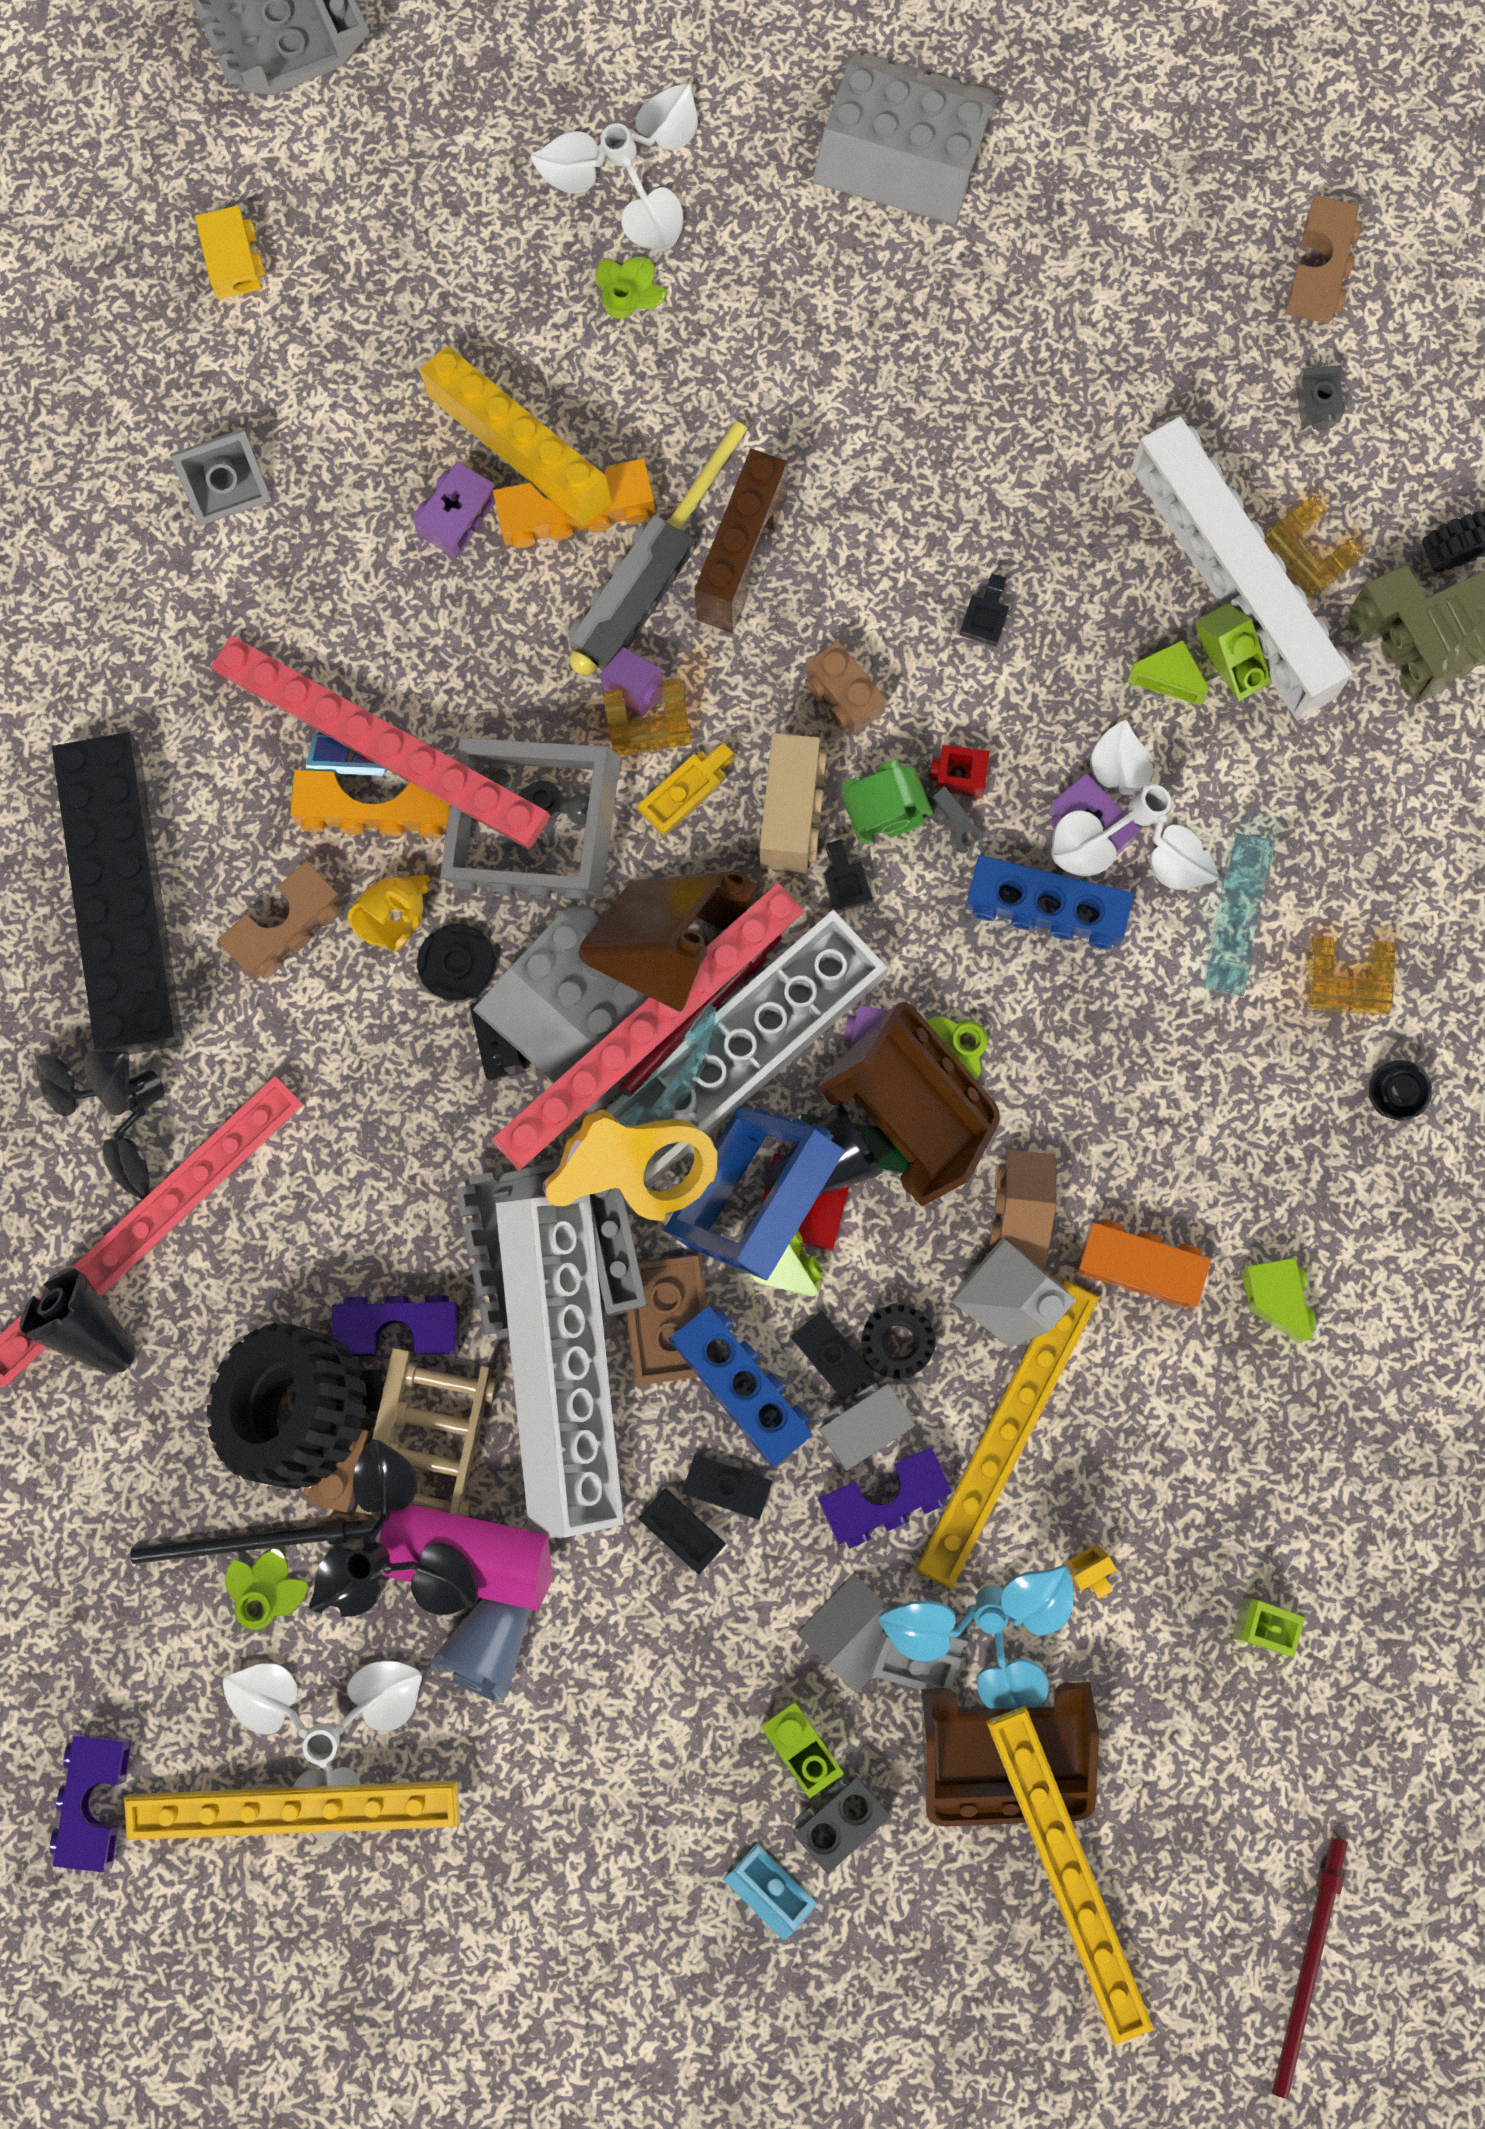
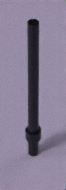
(334, 1531)

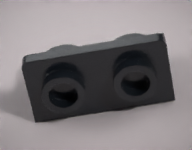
(497, 1054)

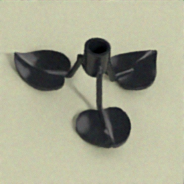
(109, 1079)
(347, 1576)

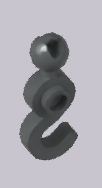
(549, 797)

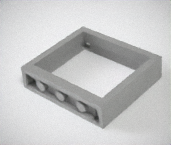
(598, 827)

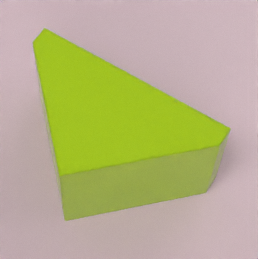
(1172, 674)
(1268, 1627)

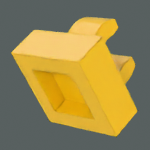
(1091, 1570)

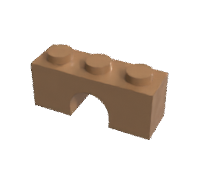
(1329, 230)
(261, 948)

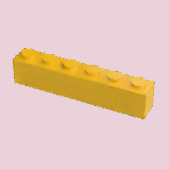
(516, 436)

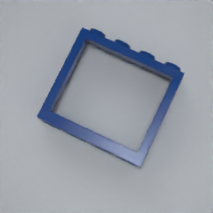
(785, 1204)

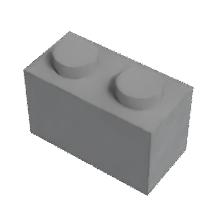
(866, 1426)

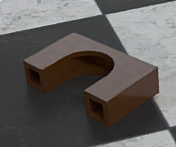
(753, 505)

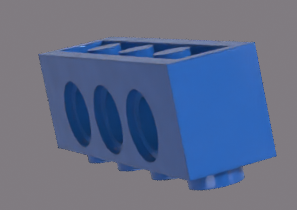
(1109, 904)
(772, 1443)

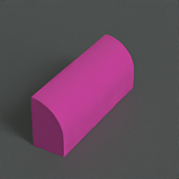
(507, 1561)

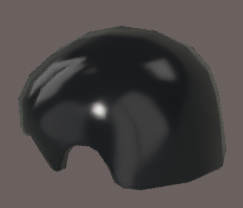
(1410, 1084)

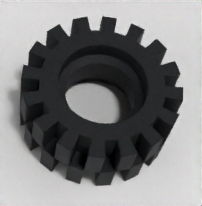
(1456, 542)
(903, 1316)

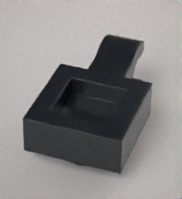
(986, 615)
(845, 883)

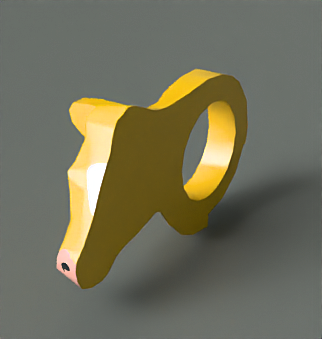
(616, 1155)

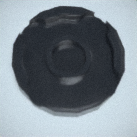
(456, 975)

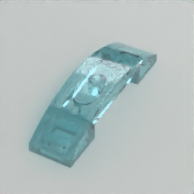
(1238, 914)
(700, 1039)

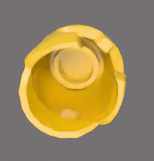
(373, 908)

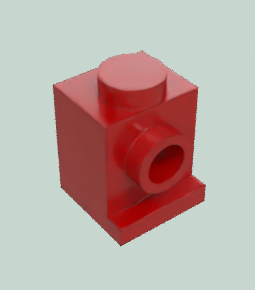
(971, 761)

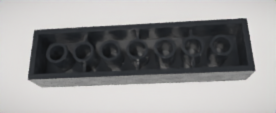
(117, 895)

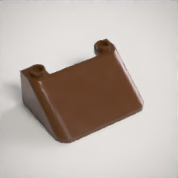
(647, 936)
(918, 1100)
(967, 1775)

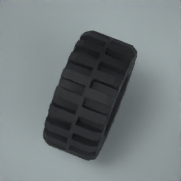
(249, 1398)

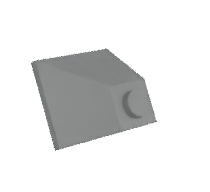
(1013, 1296)

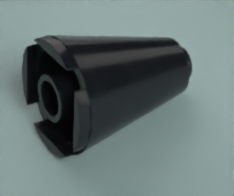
(856, 1163)
(78, 1324)

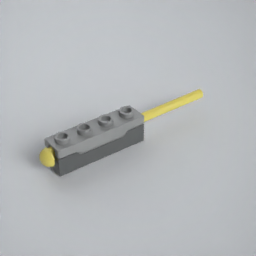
(642, 575)

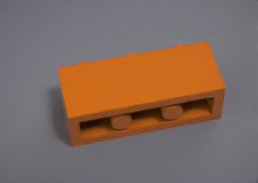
(1143, 1264)

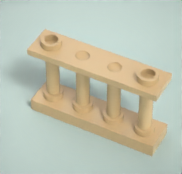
(395, 1413)

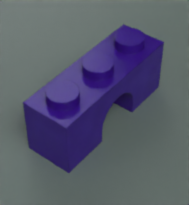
(432, 1323)
(920, 1485)
(82, 1839)

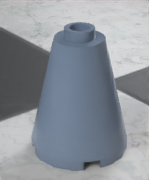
(485, 1649)

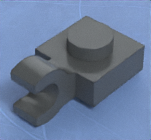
(949, 812)

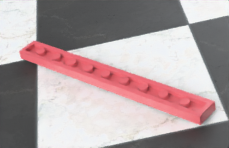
(381, 742)
(643, 1031)
(166, 1207)

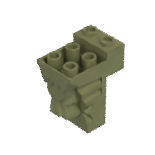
(1428, 636)

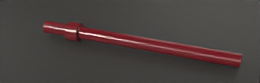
(676, 1038)
(1329, 1883)

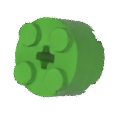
(886, 802)

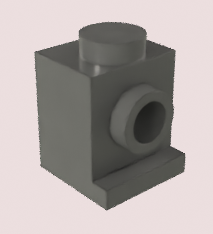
(1319, 382)

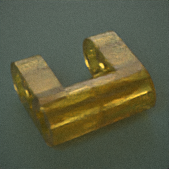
(1301, 560)
(651, 732)
(1350, 994)

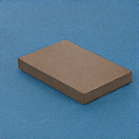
(673, 1297)

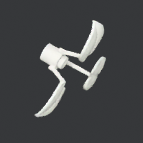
(572, 158)
(1083, 846)
(265, 1691)

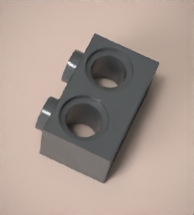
(849, 1831)

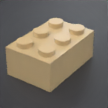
(792, 803)

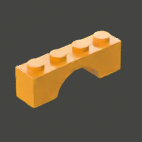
(530, 516)
(322, 803)

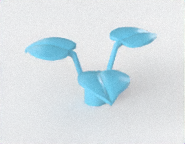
(1034, 1598)

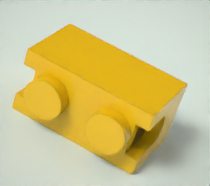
(229, 253)

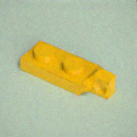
(685, 789)

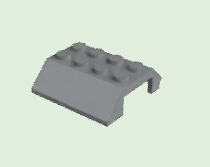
(280, 42)
(903, 137)
(557, 1004)
(614, 1245)

